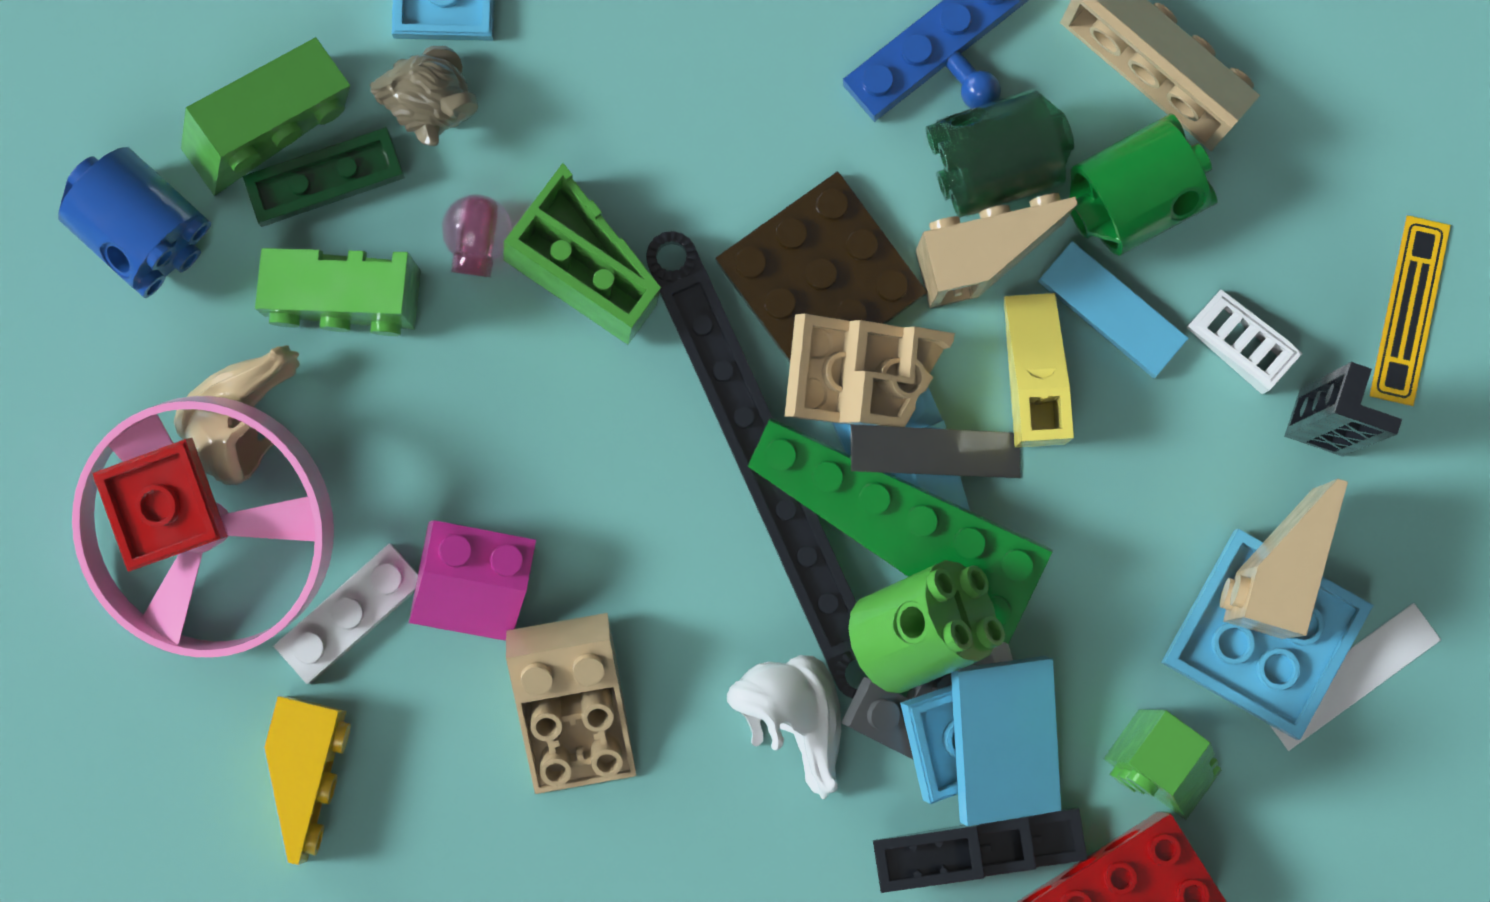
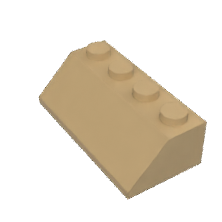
(1164, 63)

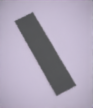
(934, 451)

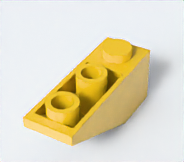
(300, 763)

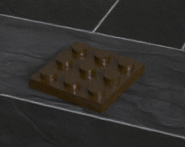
(821, 261)

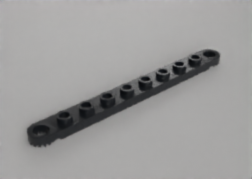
(742, 419)

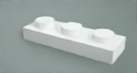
(348, 614)

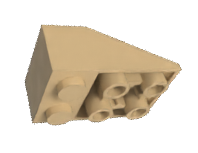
(969, 257)
(570, 703)

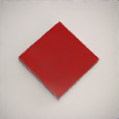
(160, 504)

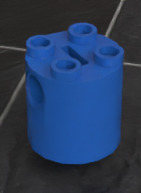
(132, 219)

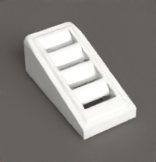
(1255, 327)

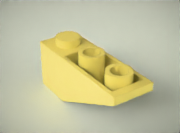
(1037, 371)

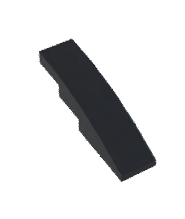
(979, 850)

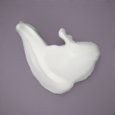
(800, 700)

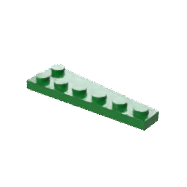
(901, 520)

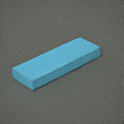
(1113, 309)

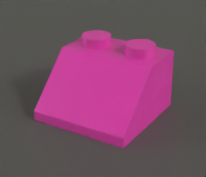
(471, 580)

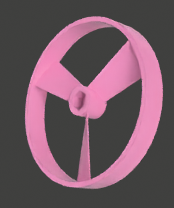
(295, 519)

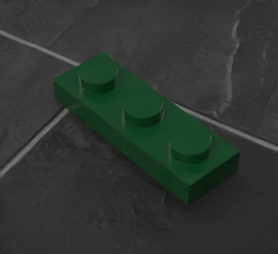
(323, 177)

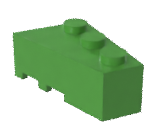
(262, 114)
(581, 259)
(338, 290)
(1164, 760)

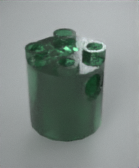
(1001, 151)

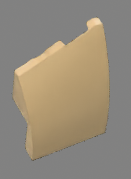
(859, 370)

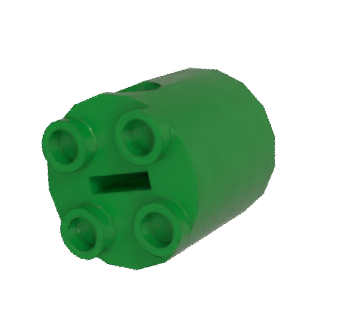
(1141, 186)

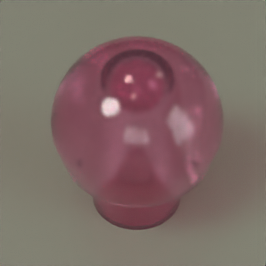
(475, 233)

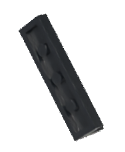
(1332, 417)

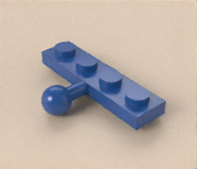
(927, 48)

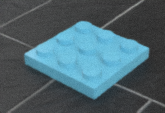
(1259, 672)

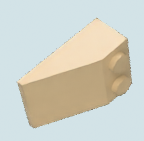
(1282, 578)

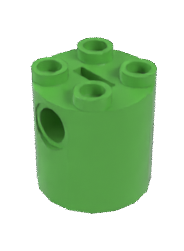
(925, 626)

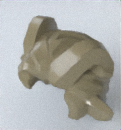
(427, 93)

